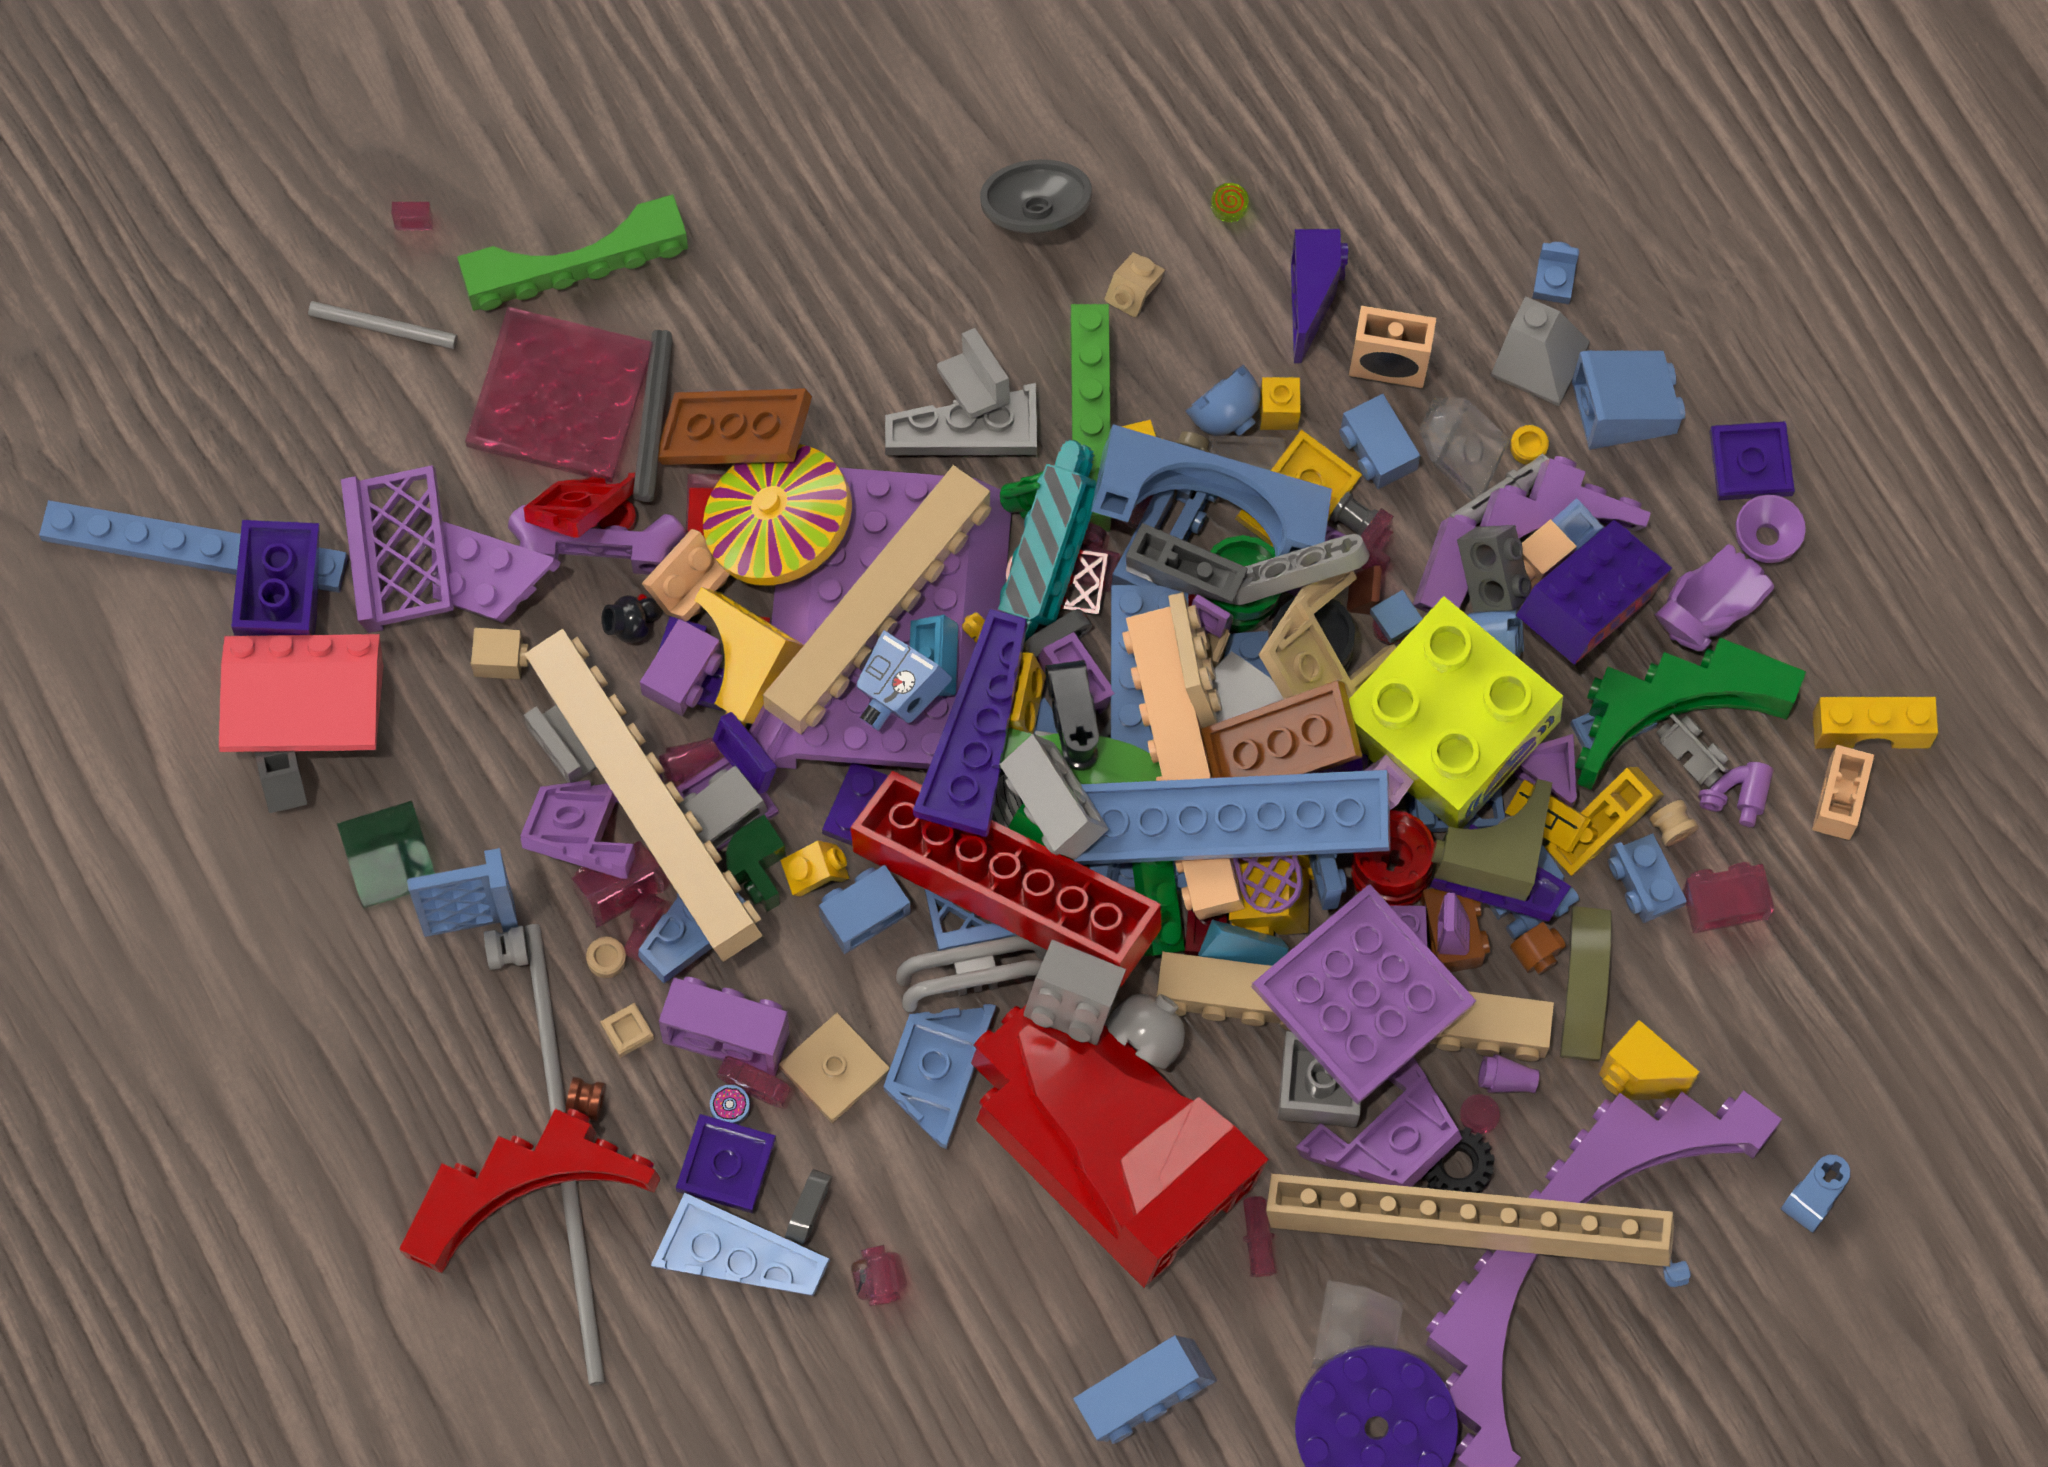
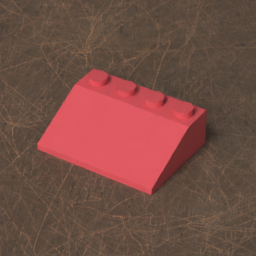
(300, 693)

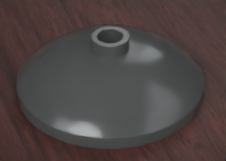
(1036, 196)

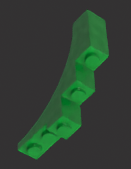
(1725, 679)

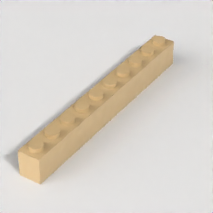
(643, 794)
(1224, 990)
(1471, 1219)

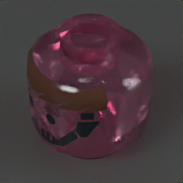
(879, 1276)

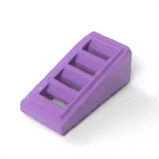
(1453, 927)

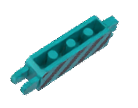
(1051, 539)

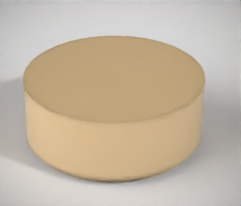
(606, 957)

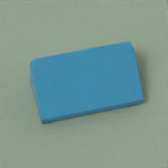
(938, 641)
(1241, 945)

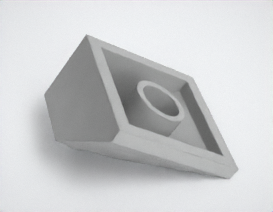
(1540, 352)

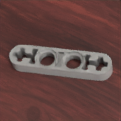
(1332, 559)

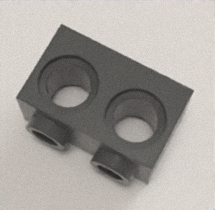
(1494, 568)

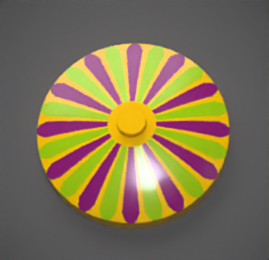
(777, 517)

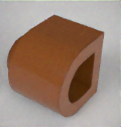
(1538, 948)

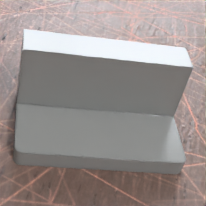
(975, 377)
(560, 743)

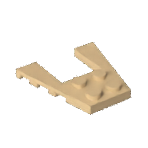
(1299, 651)

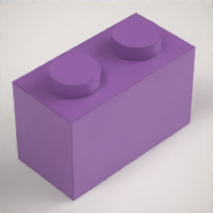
(681, 668)

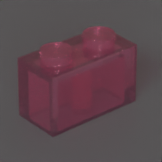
(1727, 897)

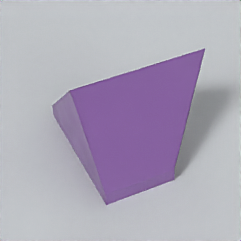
(1553, 763)

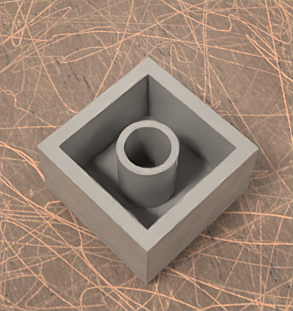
(1073, 992)
(1310, 1091)

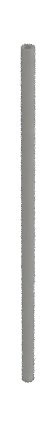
(568, 1189)

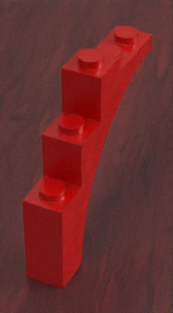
(563, 1154)

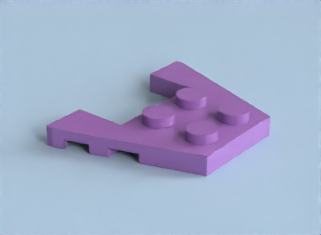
(570, 823)
(1398, 1143)

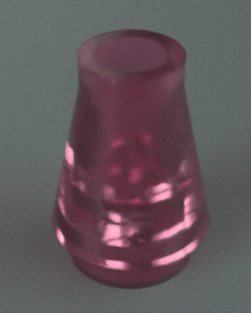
(687, 759)

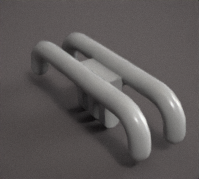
(973, 968)

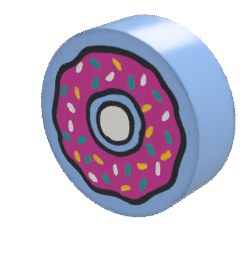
(730, 1104)

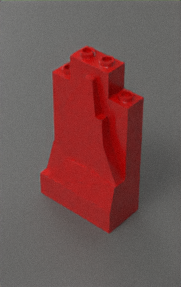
(1112, 1140)

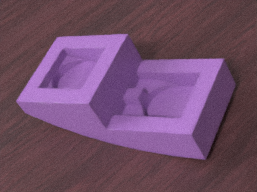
(1212, 616)

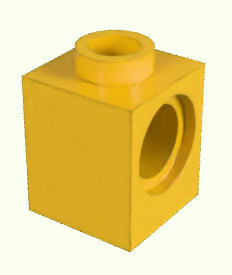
(1280, 403)

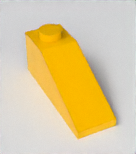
(1611, 815)

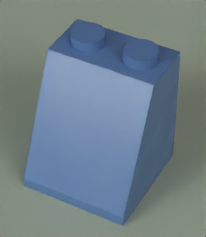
(1626, 396)

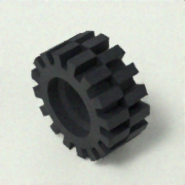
(1481, 1166)

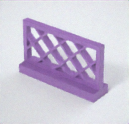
(364, 554)

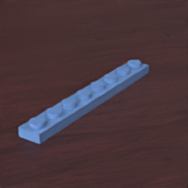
(163, 541)

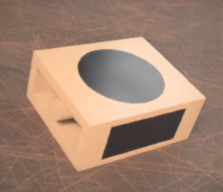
(1392, 346)

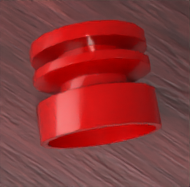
(1410, 849)

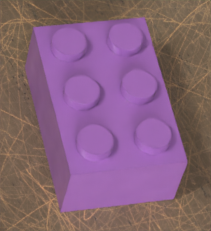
(724, 1024)

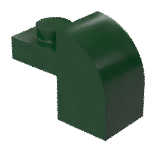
(752, 852)

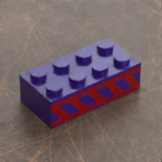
(1593, 591)

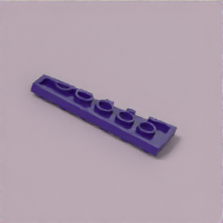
(967, 760)

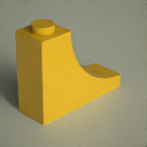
(752, 651)

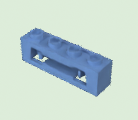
(1189, 521)

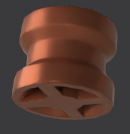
(586, 1097)

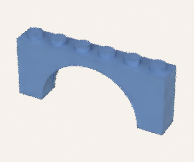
(1142, 465)

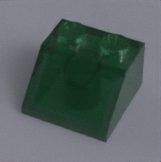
(385, 852)

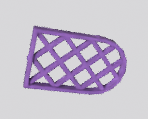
(1242, 878)

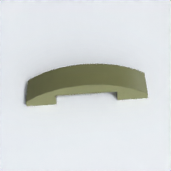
(1586, 983)

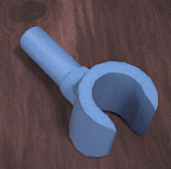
(1677, 1274)

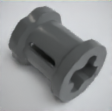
(1352, 514)

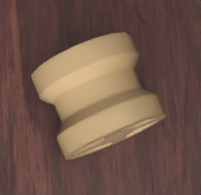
(1674, 823)

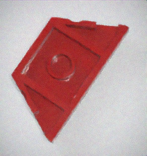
(576, 504)

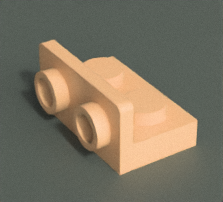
(682, 575)

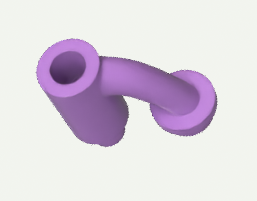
(1753, 794)

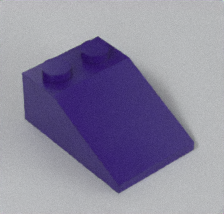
(1316, 268)
(276, 579)

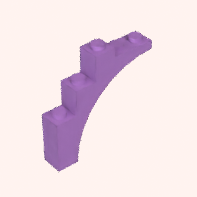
(1553, 490)

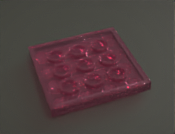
(559, 394)

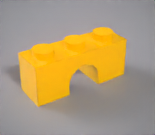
(1847, 720)

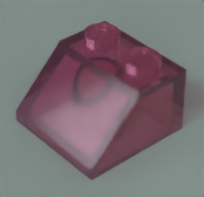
(611, 896)

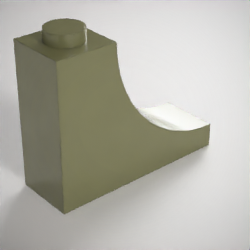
(1500, 856)

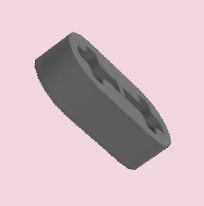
(1072, 622)
(808, 1207)

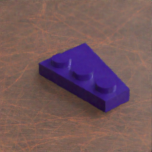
(1541, 902)

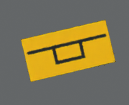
(1562, 822)

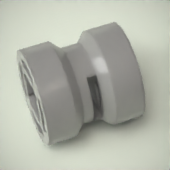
(515, 948)

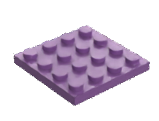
(1363, 994)

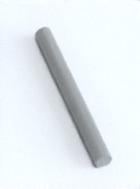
(382, 325)

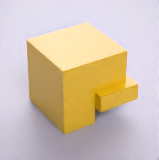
(1290, 921)

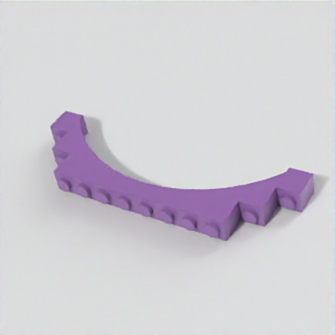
(1615, 1148)

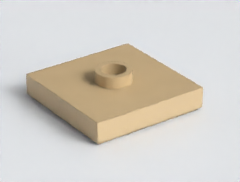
(834, 1068)

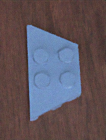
(935, 1066)

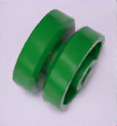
(1247, 551)

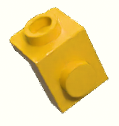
(814, 867)

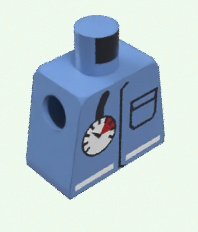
(898, 682)

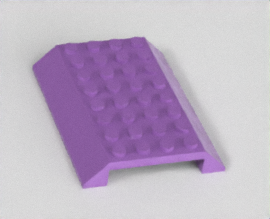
(967, 585)

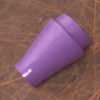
(1505, 1075)

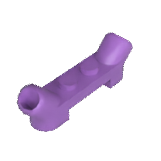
(643, 548)

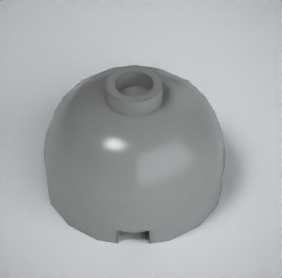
(1149, 1027)

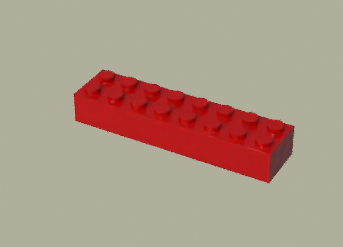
(1007, 879)

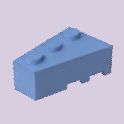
(1145, 1389)

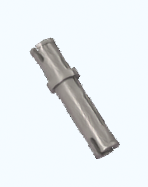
(1522, 479)

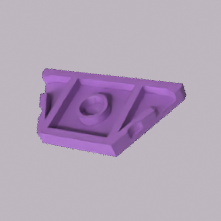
(488, 573)

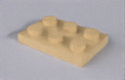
(1196, 667)

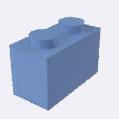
(1379, 442)
(863, 908)

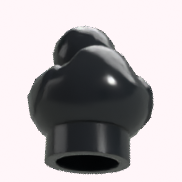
(629, 617)

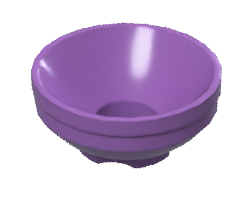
(1776, 514)

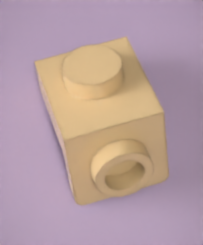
(1133, 283)

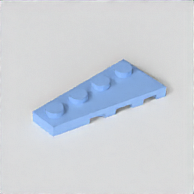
(727, 1248)

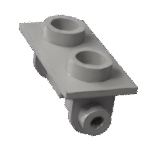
(1705, 760)

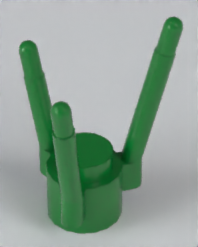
(1020, 495)

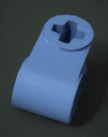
(1815, 1196)

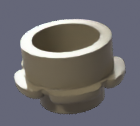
(1193, 440)

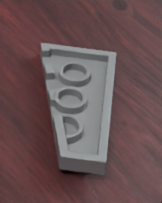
(951, 432)

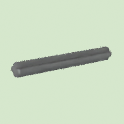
(652, 416)

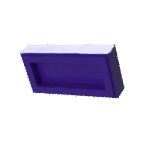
(744, 752)

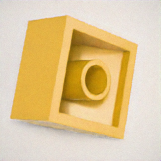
(1646, 1067)

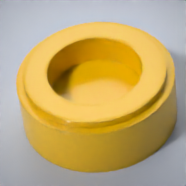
(1528, 443)

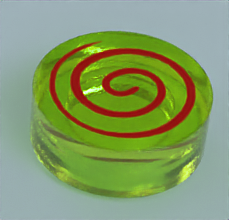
(1229, 202)

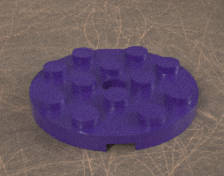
(1381, 1384)

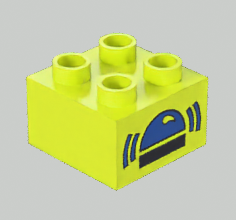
(1454, 713)

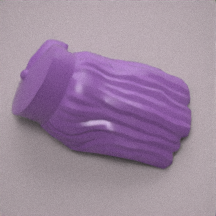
(1713, 598)

